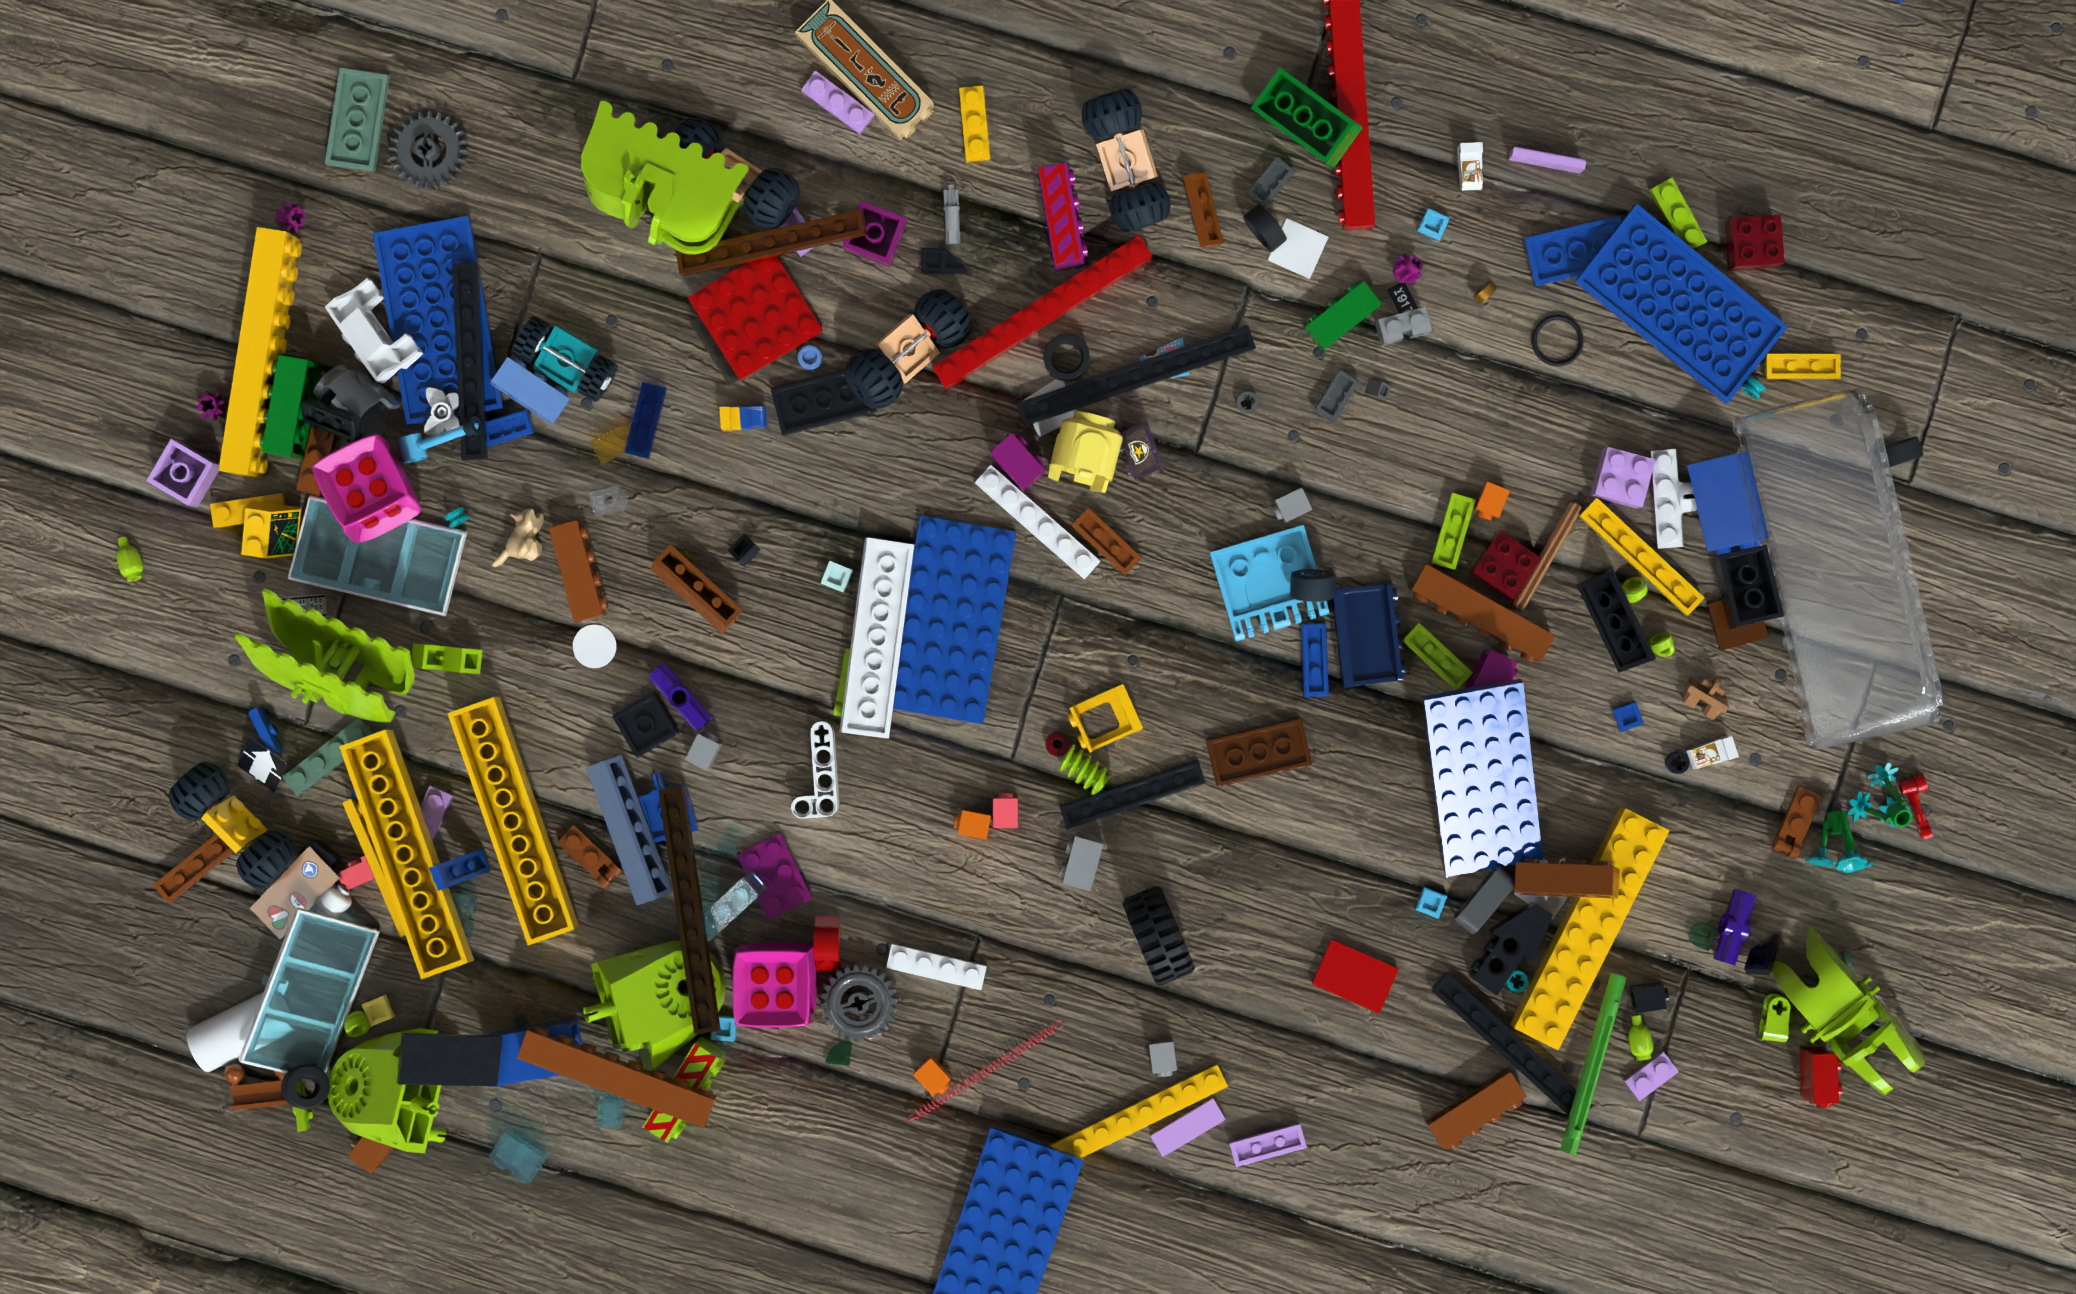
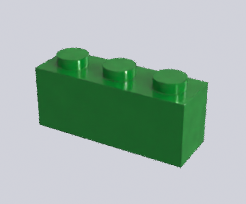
(1341, 315)

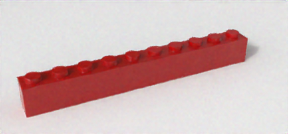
(1350, 98)
(1042, 312)

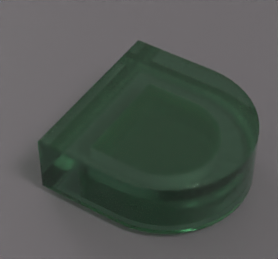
(1702, 935)

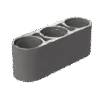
(1485, 900)

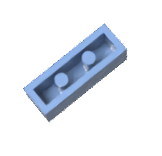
(530, 390)

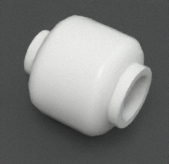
(334, 901)

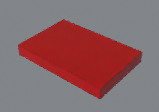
(1355, 976)

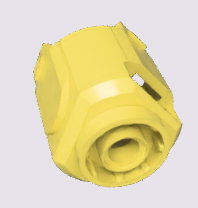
(1087, 449)

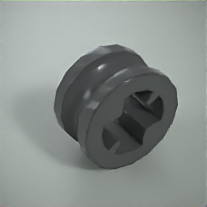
(1240, 398)

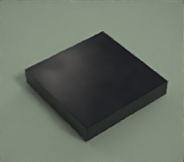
(645, 724)

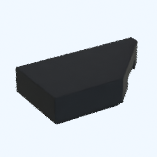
(940, 262)
(1761, 958)

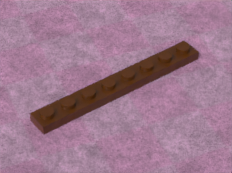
(775, 242)

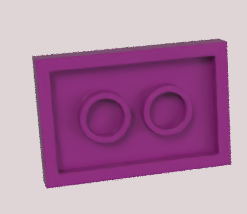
(779, 873)

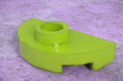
(302, 1115)

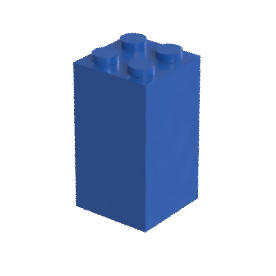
(1728, 503)
(515, 1070)

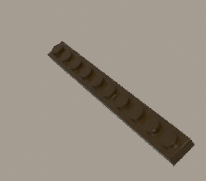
(689, 910)

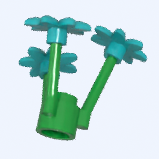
(1894, 813)

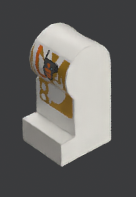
(1470, 165)
(1712, 752)

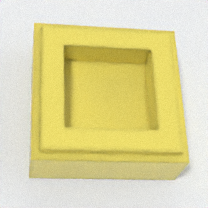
(378, 1010)

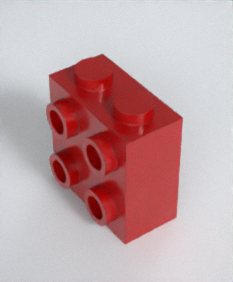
(1820, 1076)

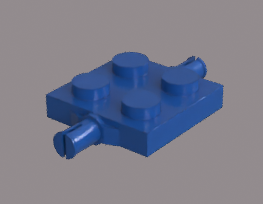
(652, 809)

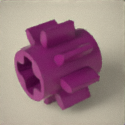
(290, 217)
(1407, 268)
(216, 402)

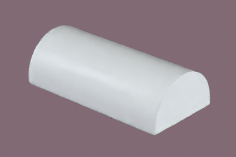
(223, 1035)

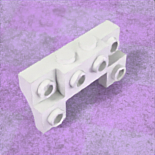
(367, 336)

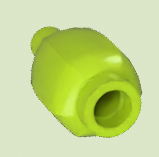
(129, 560)
(1640, 1039)

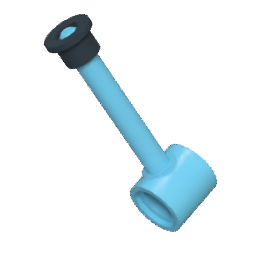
(414, 447)

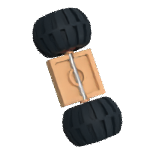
(1126, 160)
(767, 193)
(907, 348)

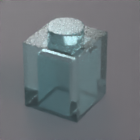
(611, 1111)

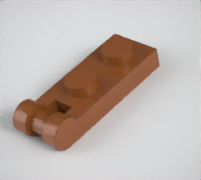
(1796, 821)
(590, 856)

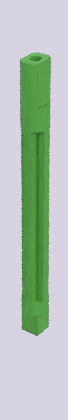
(1593, 1064)

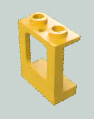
(1123, 710)

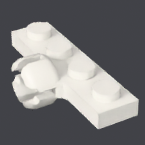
(1670, 499)

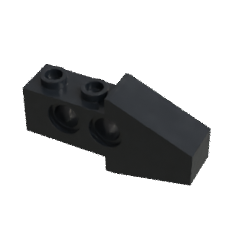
(1527, 930)

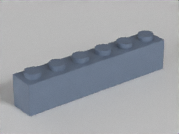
(629, 830)

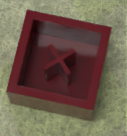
(1754, 242)
(1505, 565)

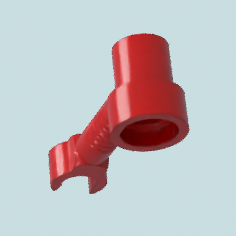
(1912, 787)

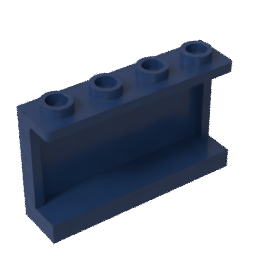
(1368, 635)

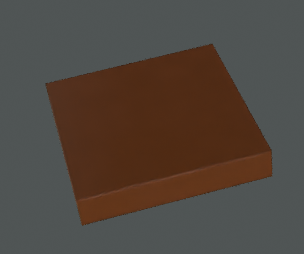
(1734, 637)

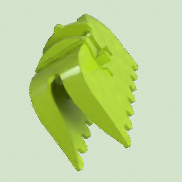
(679, 186)
(322, 656)
(1842, 1008)

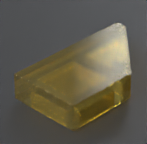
(612, 444)

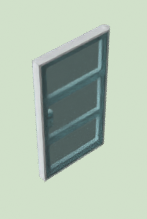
(402, 567)
(309, 992)

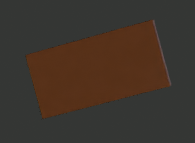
(1259, 752)

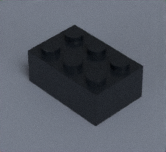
(1748, 586)

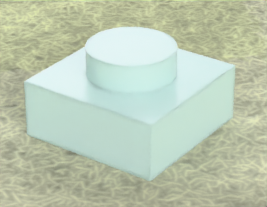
(836, 576)

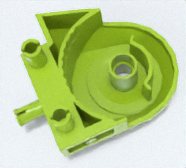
(644, 1001)
(372, 1103)

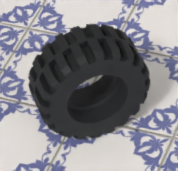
(1158, 935)

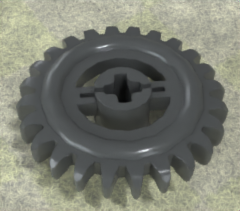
(428, 174)
(881, 995)

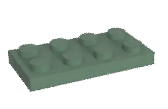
(357, 120)

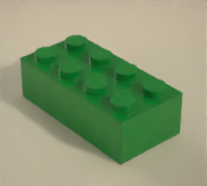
(1306, 117)
(285, 431)

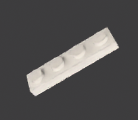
(936, 966)

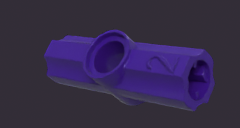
(669, 684)
(1734, 926)

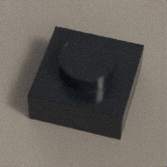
(744, 550)

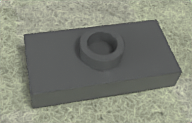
(1270, 182)
(1336, 395)

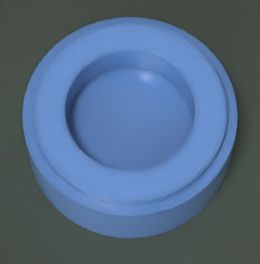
(810, 357)

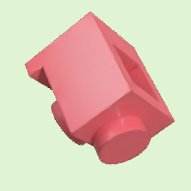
(356, 873)

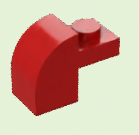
(827, 943)

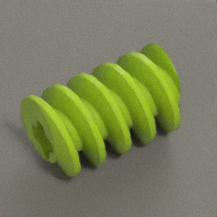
(1084, 770)

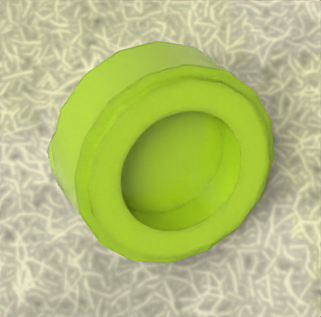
(1635, 589)
(1662, 642)
(356, 1024)

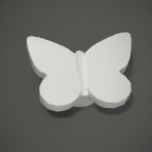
(442, 411)

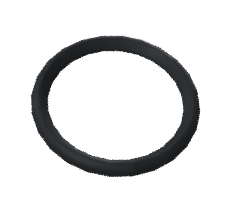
(1572, 323)

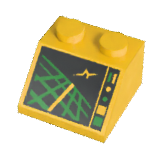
(270, 530)

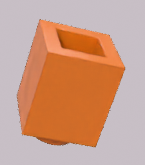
(1490, 501)
(973, 824)
(933, 1076)

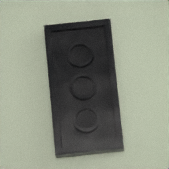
(816, 403)
(449, 1059)

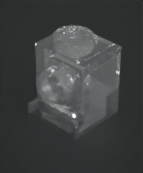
(598, 503)

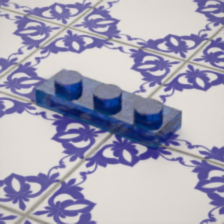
(645, 420)

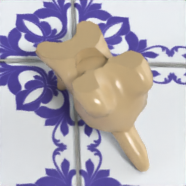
(522, 540)

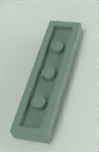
(325, 758)

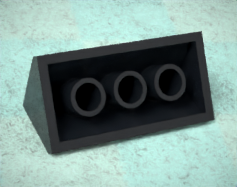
(1615, 621)

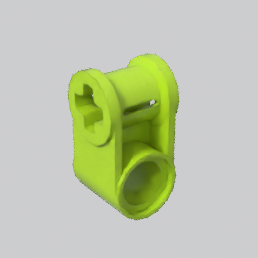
(1774, 1022)

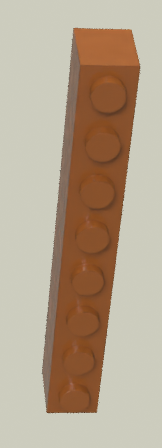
(617, 1076)

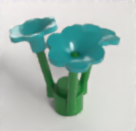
(1852, 860)

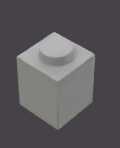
(1291, 506)
(704, 750)
(1162, 1057)

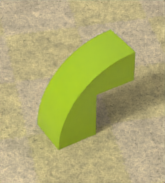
(446, 658)

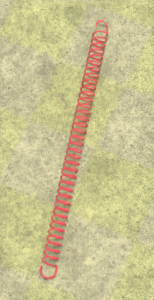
(984, 1071)

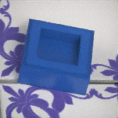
(1627, 716)

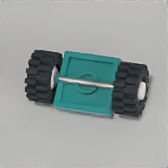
(565, 358)

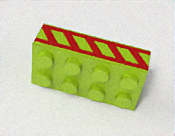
(698, 1066)

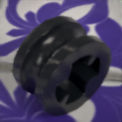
(1681, 756)

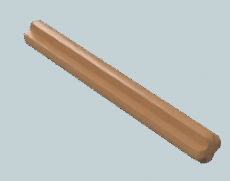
(1547, 555)

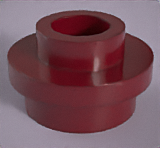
(1049, 743)

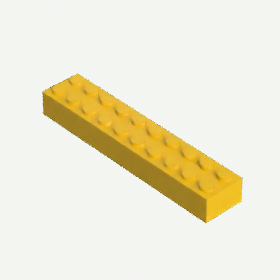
(258, 348)
(513, 820)
(406, 853)
(1588, 932)

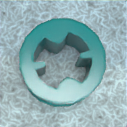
(1752, 388)
(456, 517)
(1520, 988)

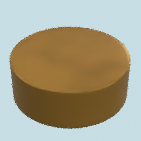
(1485, 292)

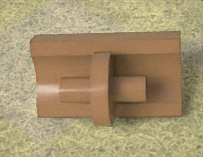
(1715, 702)

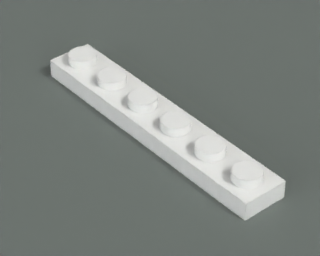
(1037, 522)

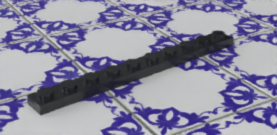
(1136, 376)

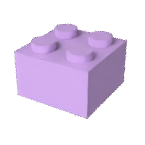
(184, 473)
(1622, 477)

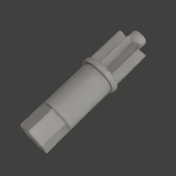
(951, 210)

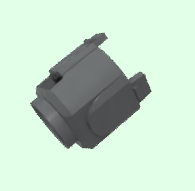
(357, 394)

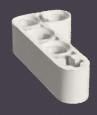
(819, 769)

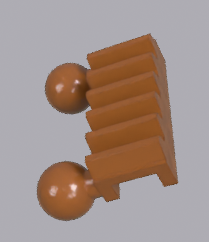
(253, 1094)

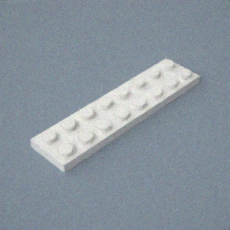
(876, 638)

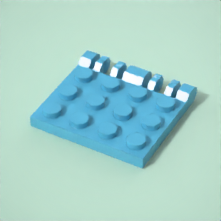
(1257, 580)

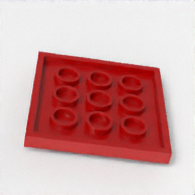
(755, 315)

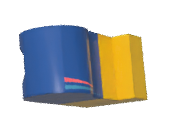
(742, 418)

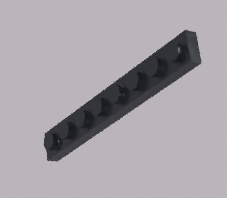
(470, 357)
(1505, 1042)

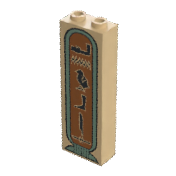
(865, 70)

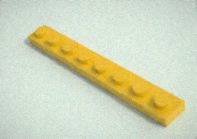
(1143, 1112)

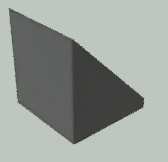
(1377, 389)

